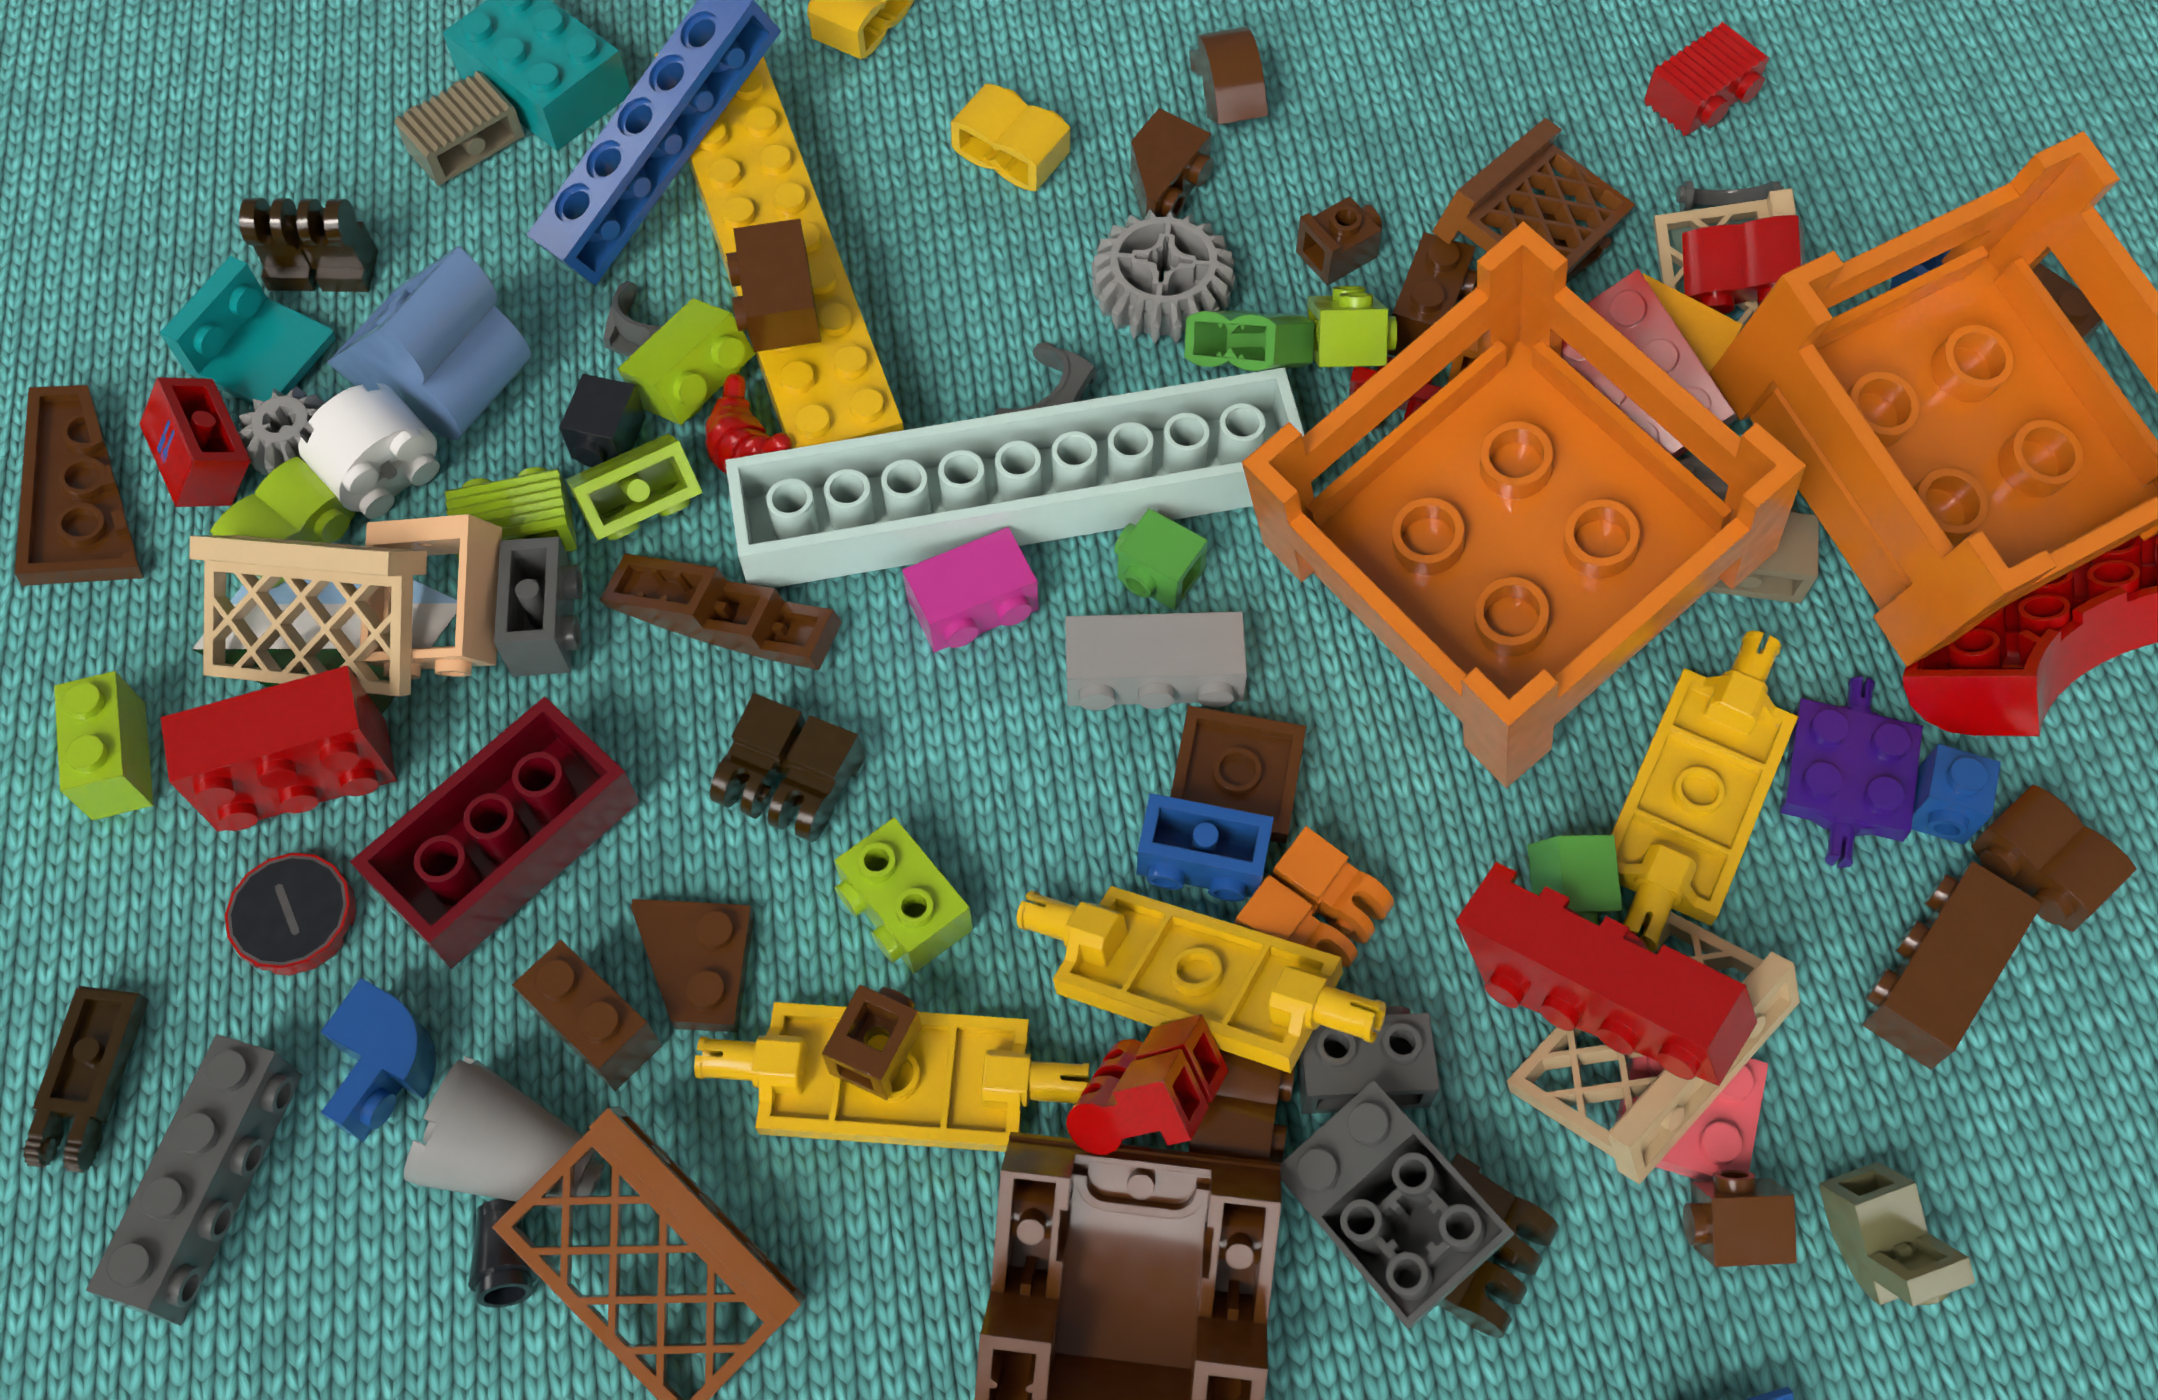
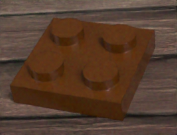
(1240, 764)

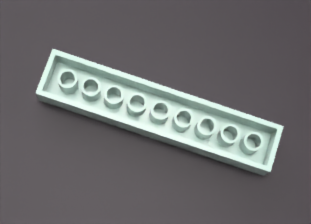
(1030, 470)

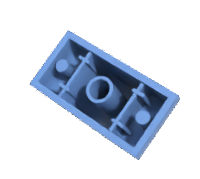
(438, 345)

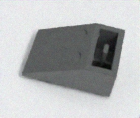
(1393, 1204)

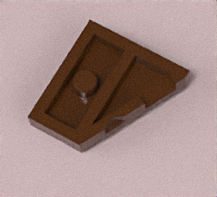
(697, 959)

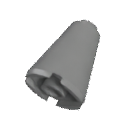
(492, 1139)

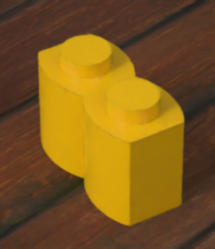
(854, 24)
(1010, 136)

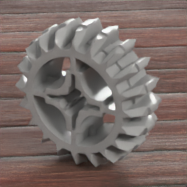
(1132, 264)

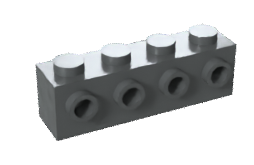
(196, 1180)

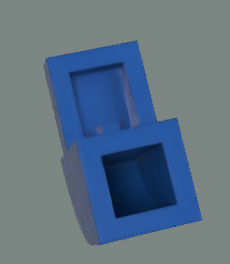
(390, 1054)

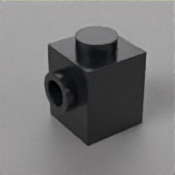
(602, 420)

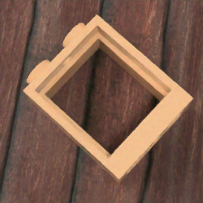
(478, 568)

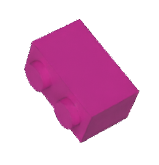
(971, 590)

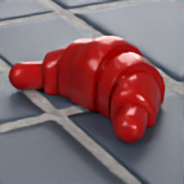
(734, 430)

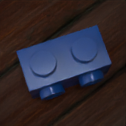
(1203, 847)

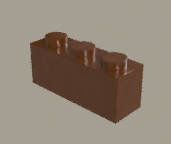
(1949, 963)

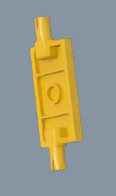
(1700, 791)
(1174, 963)
(953, 1091)

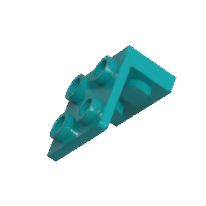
(244, 337)

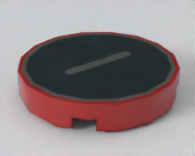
(290, 913)

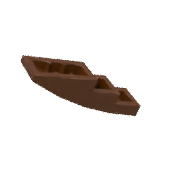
(721, 612)

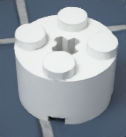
(369, 448)

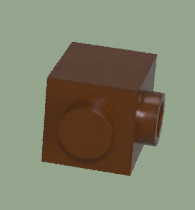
(1741, 1220)

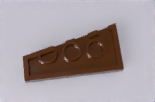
(69, 498)

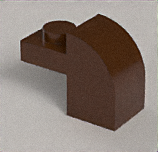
(1230, 75)

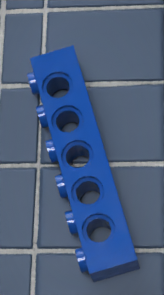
(653, 134)

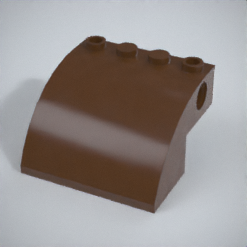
(1129, 1275)

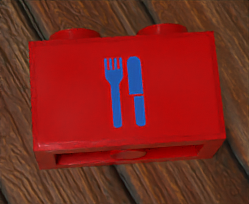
(194, 442)

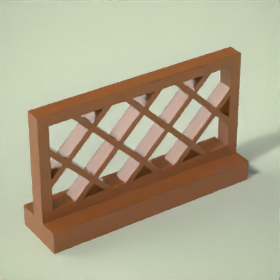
(1510, 183)
(692, 1216)

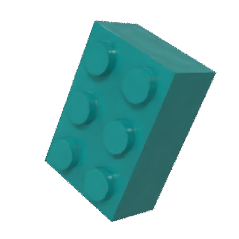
(542, 63)

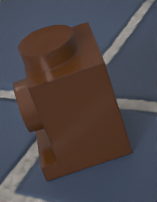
(1339, 239)
(866, 1016)

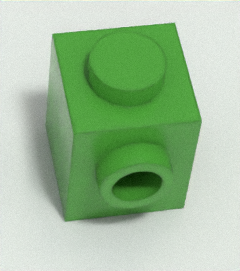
(1160, 558)
(1580, 869)

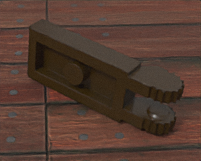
(84, 1076)

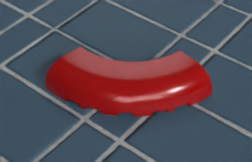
(2028, 652)

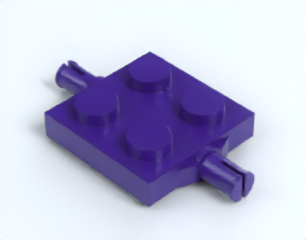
(1851, 771)

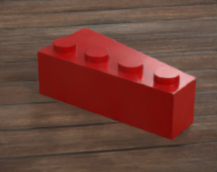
(1604, 980)

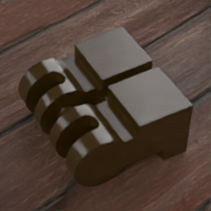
(309, 244)
(778, 741)
(1525, 1219)

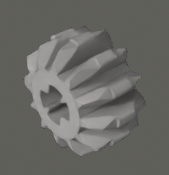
(276, 426)

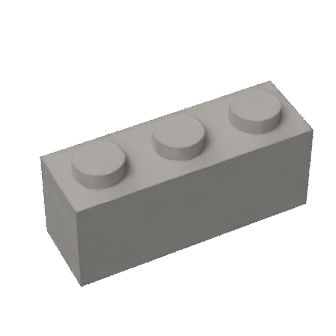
(1155, 659)

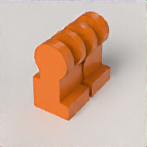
(1312, 880)

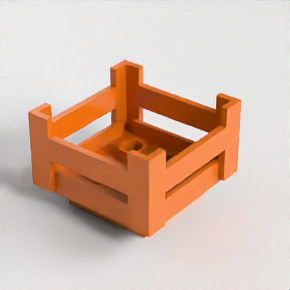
(1961, 417)
(1518, 517)

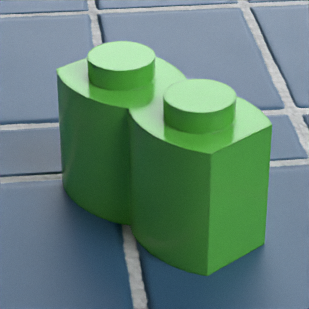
(1249, 340)

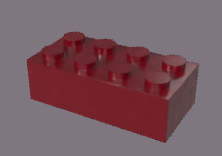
(497, 831)

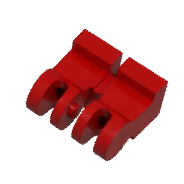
(1150, 1088)

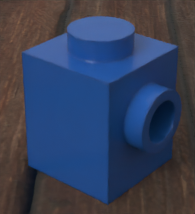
(1954, 793)

